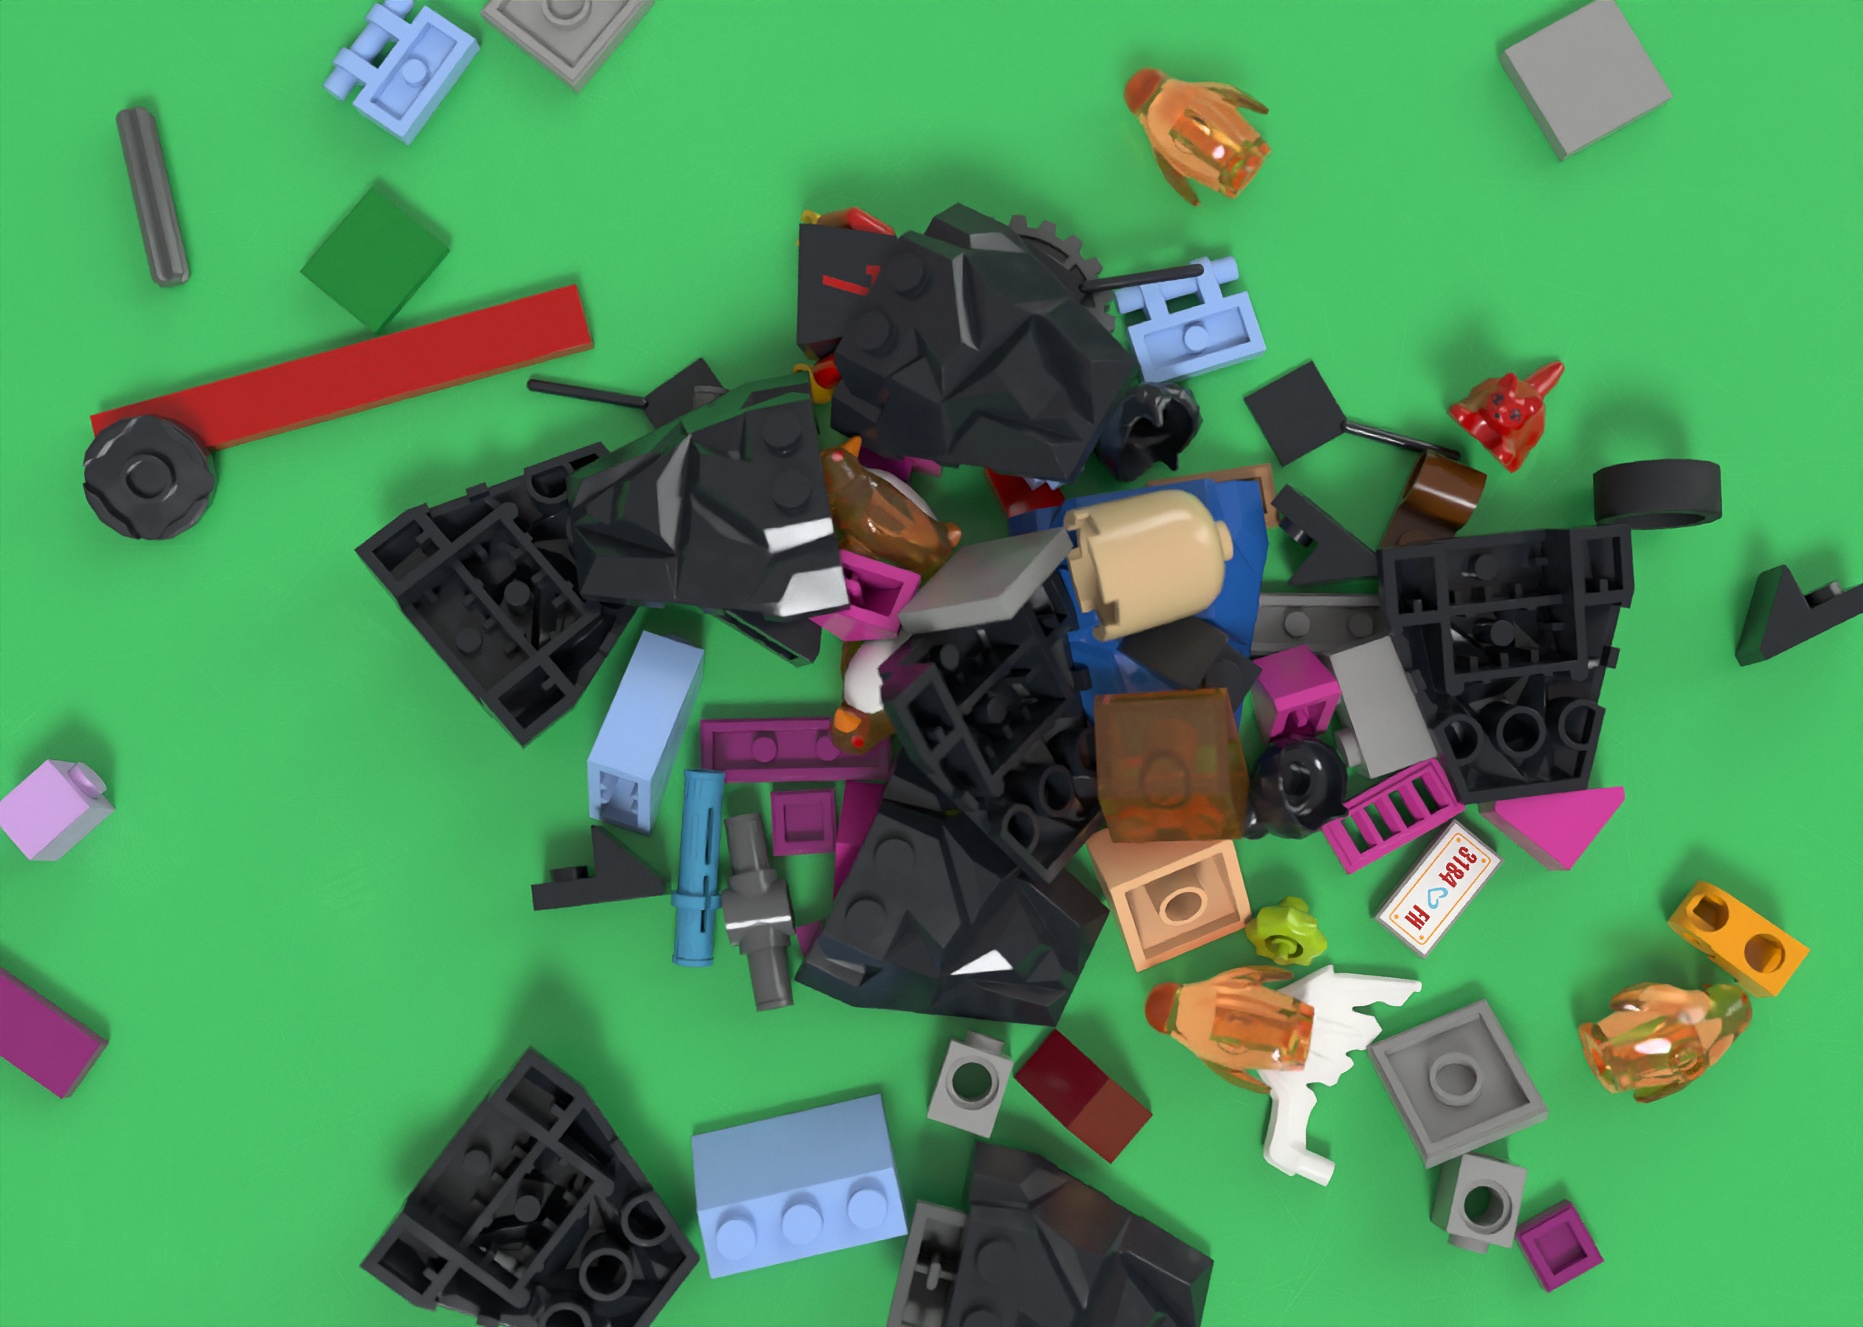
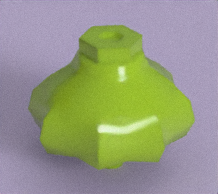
(1287, 933)

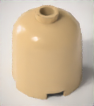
(1146, 560)

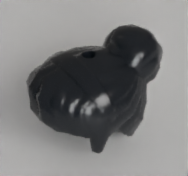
(1148, 428)
(1295, 788)

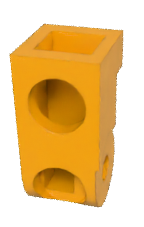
(1737, 939)

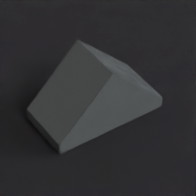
(926, 1266)

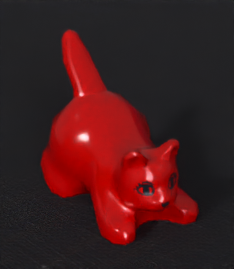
(1508, 413)

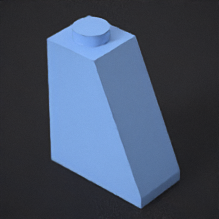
(644, 732)

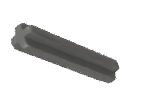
(152, 197)

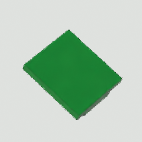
(375, 261)

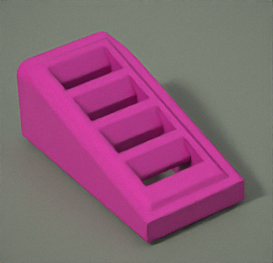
(1438, 787)

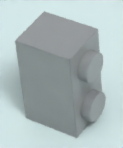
(1376, 708)

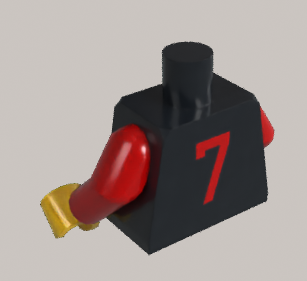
(836, 269)

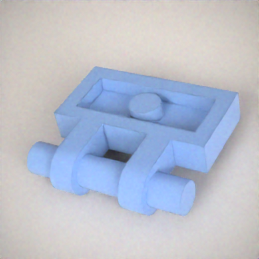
(413, 75)
(1196, 338)

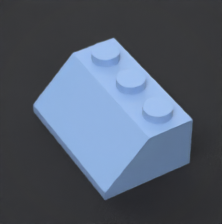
(797, 1185)

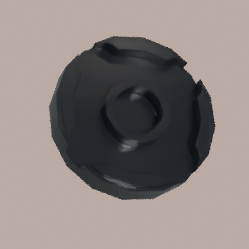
(149, 477)

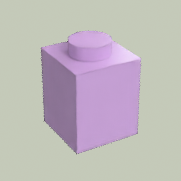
(54, 809)

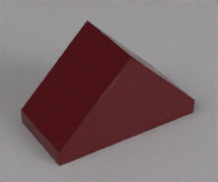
(1082, 1096)

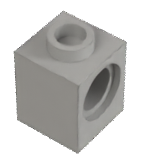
(970, 1113)
(1505, 1187)

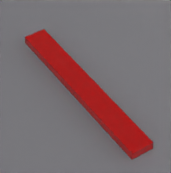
(374, 371)

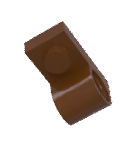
(1433, 500)

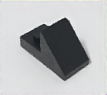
(1340, 553)
(1785, 617)
(1192, 657)
(619, 877)

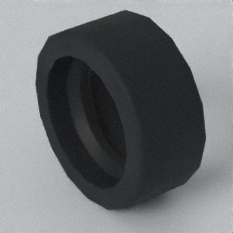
(1658, 493)

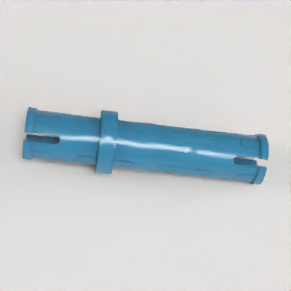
(698, 868)

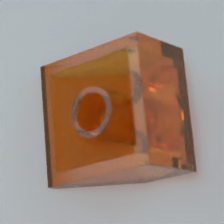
(1170, 766)

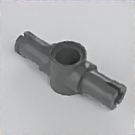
(758, 912)

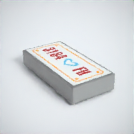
(1437, 888)

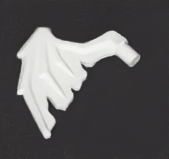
(1333, 1034)

